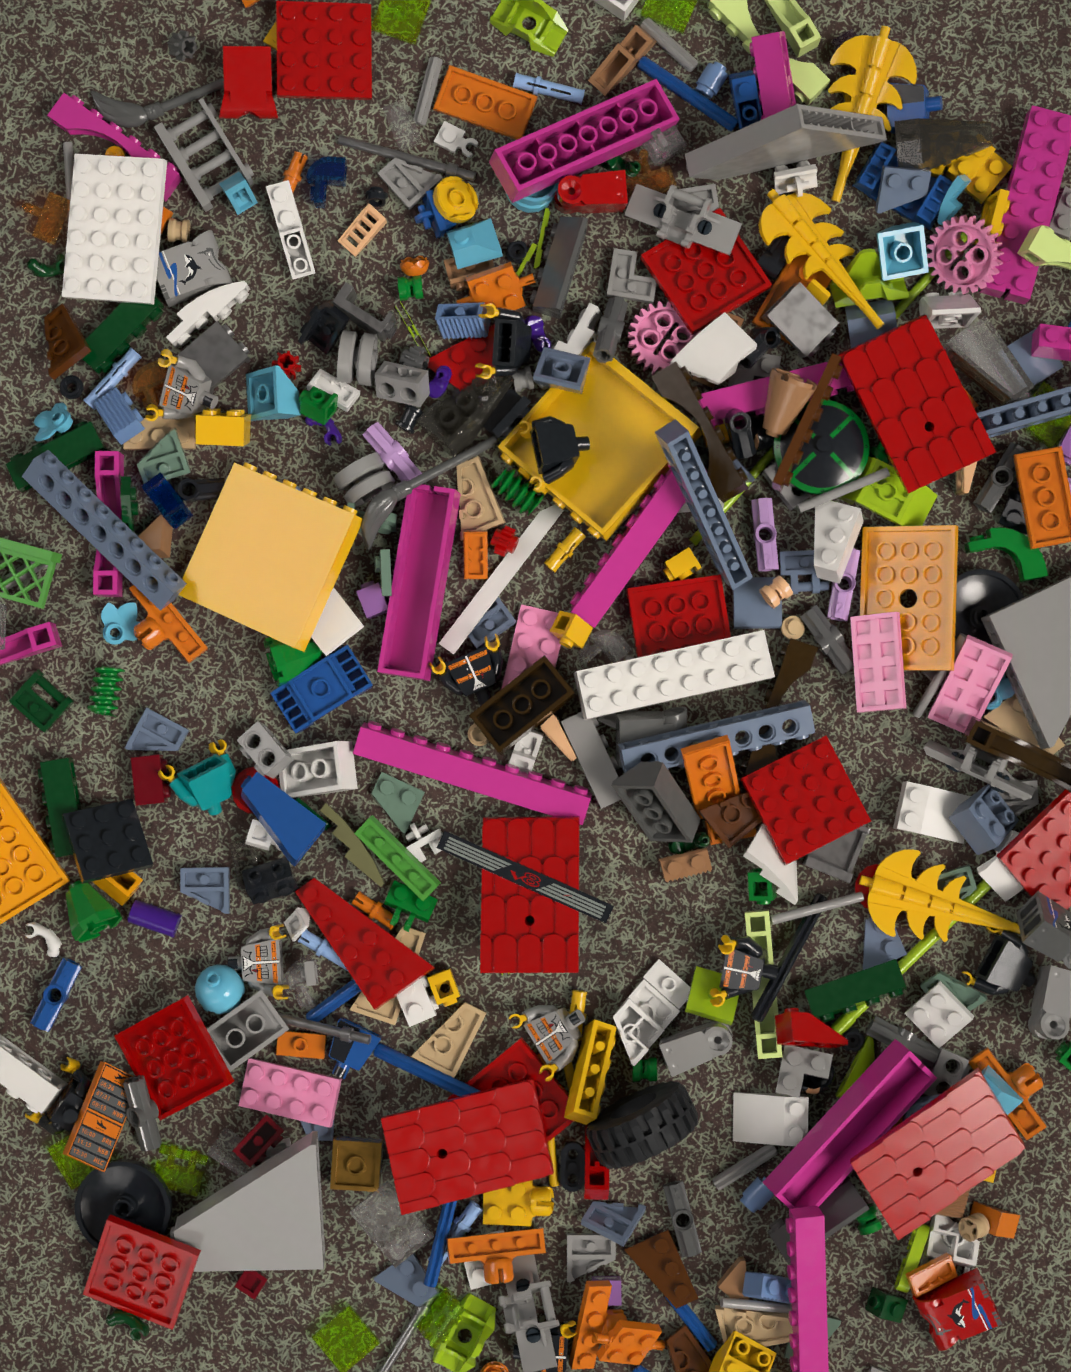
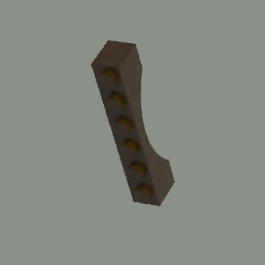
(723, 473)
(795, 662)
(1018, 751)

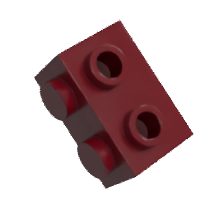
(147, 784)
(258, 1140)

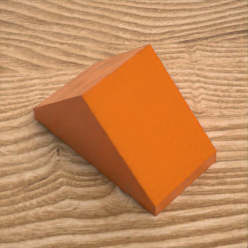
(1001, 1222)

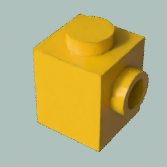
(571, 630)

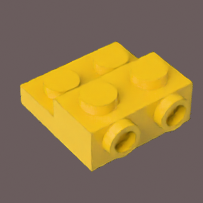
(983, 168)

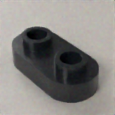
(572, 1166)

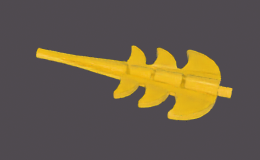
(875, 62)
(794, 218)
(896, 891)

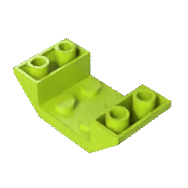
(890, 498)

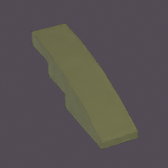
(358, 852)

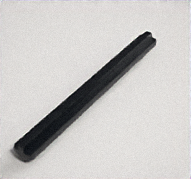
(786, 962)

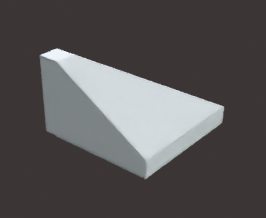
(297, 923)

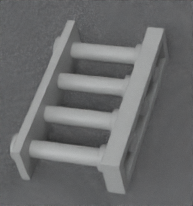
(182, 155)

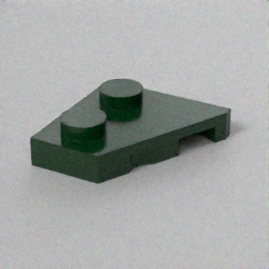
(129, 507)

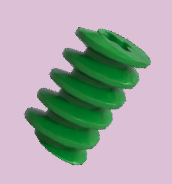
(517, 491)
(105, 690)

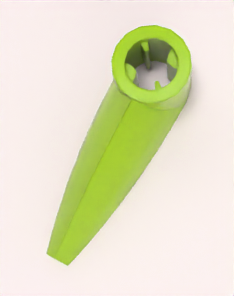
(862, 1061)

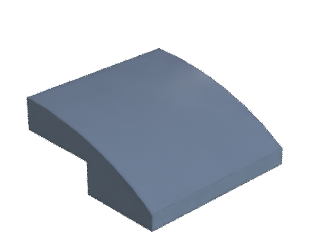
(1034, 367)
(751, 609)

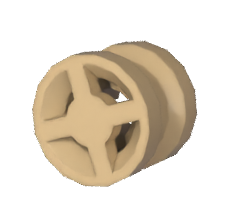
(178, 230)
(973, 1227)

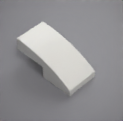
(526, 751)

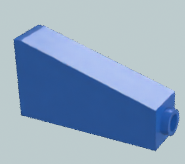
(282, 817)

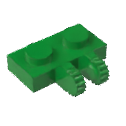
(406, 901)

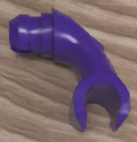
(538, 336)
(440, 382)
(331, 429)

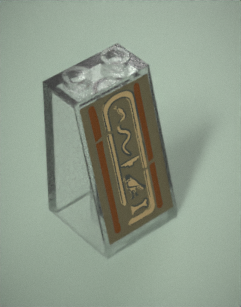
(988, 362)

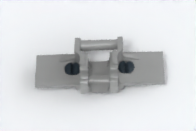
(681, 227)
(994, 775)
(521, 1317)

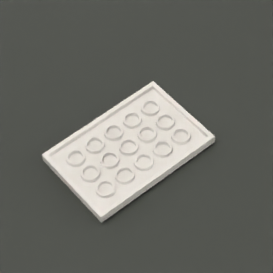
(114, 228)

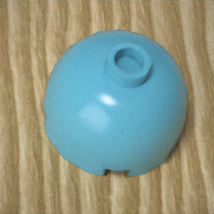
(219, 989)

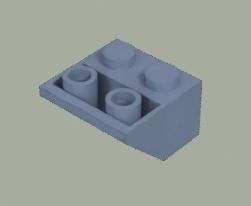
(984, 820)

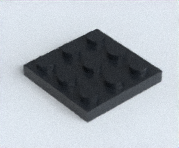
(107, 840)

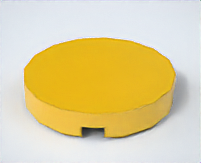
(455, 199)

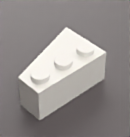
(834, 538)

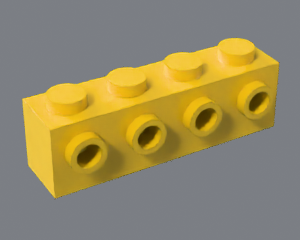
(590, 1072)

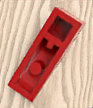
(805, 1030)
(596, 1175)

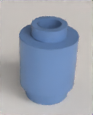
(711, 79)
(756, 1195)

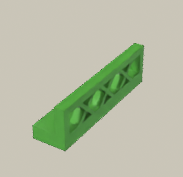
(397, 858)

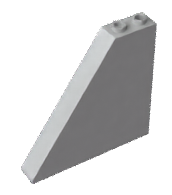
(783, 139)
(1040, 669)
(262, 1218)

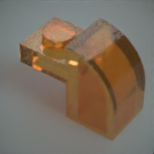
(147, 381)

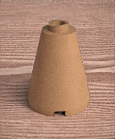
(785, 400)

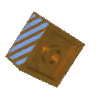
(356, 1163)

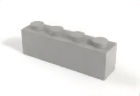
(593, 757)

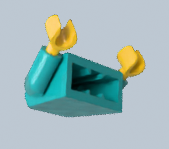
(205, 782)

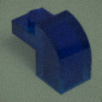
(325, 172)
(167, 500)

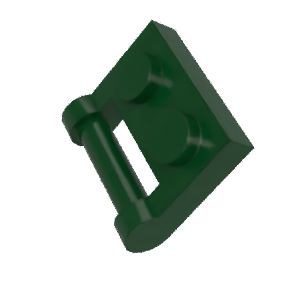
(37, 708)

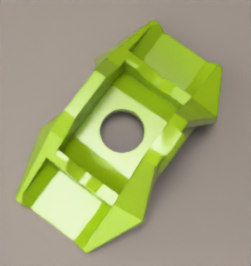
(549, 26)
(867, 277)
(477, 1318)

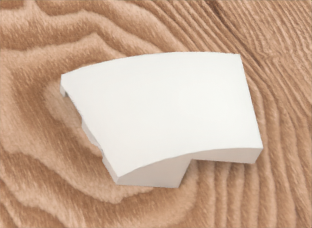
(716, 350)
(765, 855)
(997, 875)
(643, 1019)
(945, 1238)

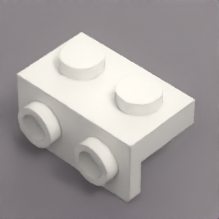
(417, 1003)

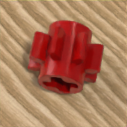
(287, 358)
(504, 541)

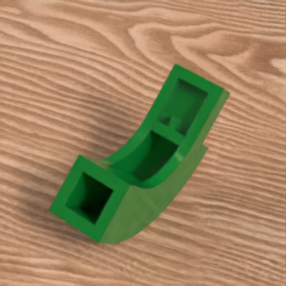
(1028, 562)

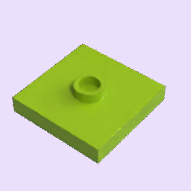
(699, 997)

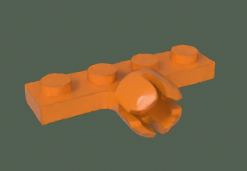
(166, 625)
(1024, 1083)
(496, 1251)
(591, 1319)

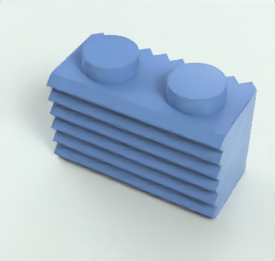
(462, 320)
(119, 416)
(766, 1287)

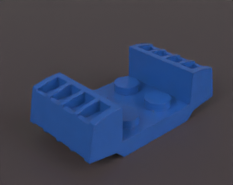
(922, 210)
(321, 689)

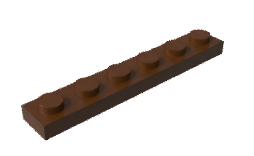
(804, 432)

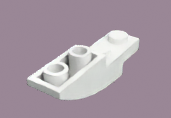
(290, 229)
(212, 303)
(582, 335)

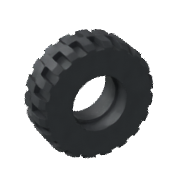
(642, 1125)

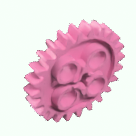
(950, 238)
(648, 327)

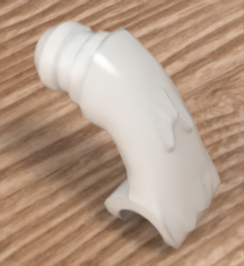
(52, 940)

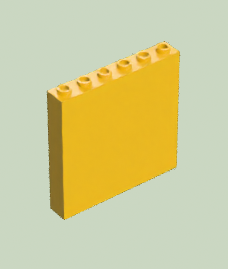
(624, 452)
(270, 555)

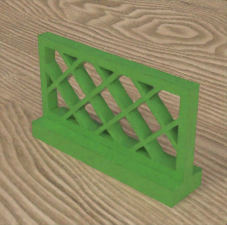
(31, 553)

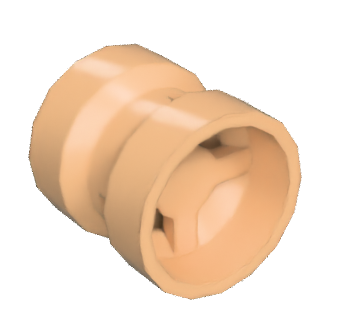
(776, 591)

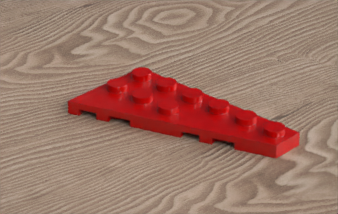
(369, 953)

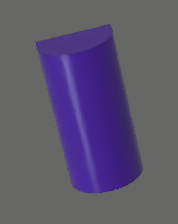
(154, 918)

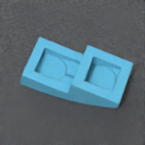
(950, 204)

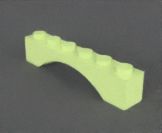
(797, 25)
(806, 77)
(1046, 248)
(759, 929)

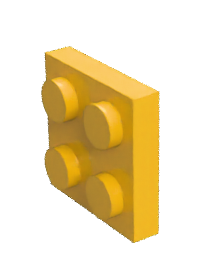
(993, 211)

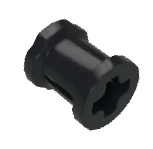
(408, 419)

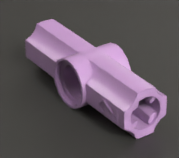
(391, 452)
(764, 519)
(841, 599)

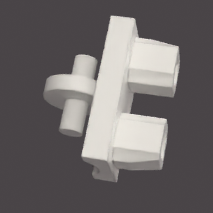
(795, 179)
(431, 839)

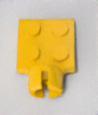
(517, 1204)

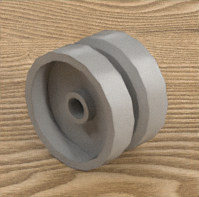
(353, 357)
(363, 479)

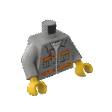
(184, 389)
(262, 962)
(553, 1033)

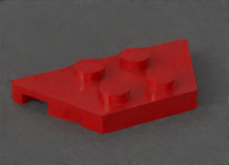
(463, 358)

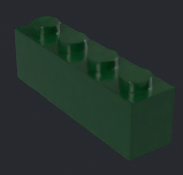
(117, 331)
(69, 448)
(60, 797)
(855, 990)

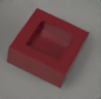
(251, 1283)

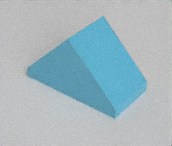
(238, 193)

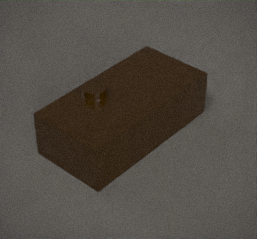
(522, 705)

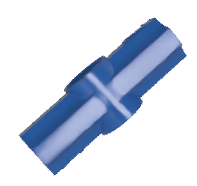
(49, 1008)

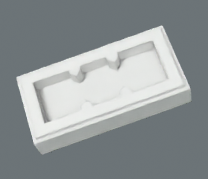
(346, 394)
(668, 983)

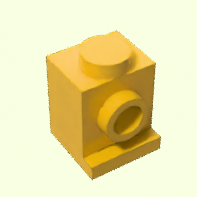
(681, 565)
(444, 977)

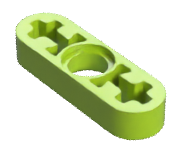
(915, 1247)

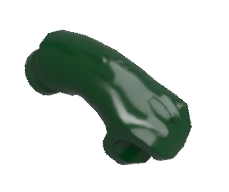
(617, 163)
(42, 270)
(700, 841)
(136, 1324)

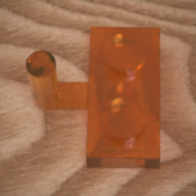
(657, 180)
(50, 216)

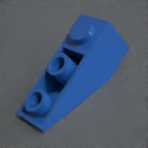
(745, 98)

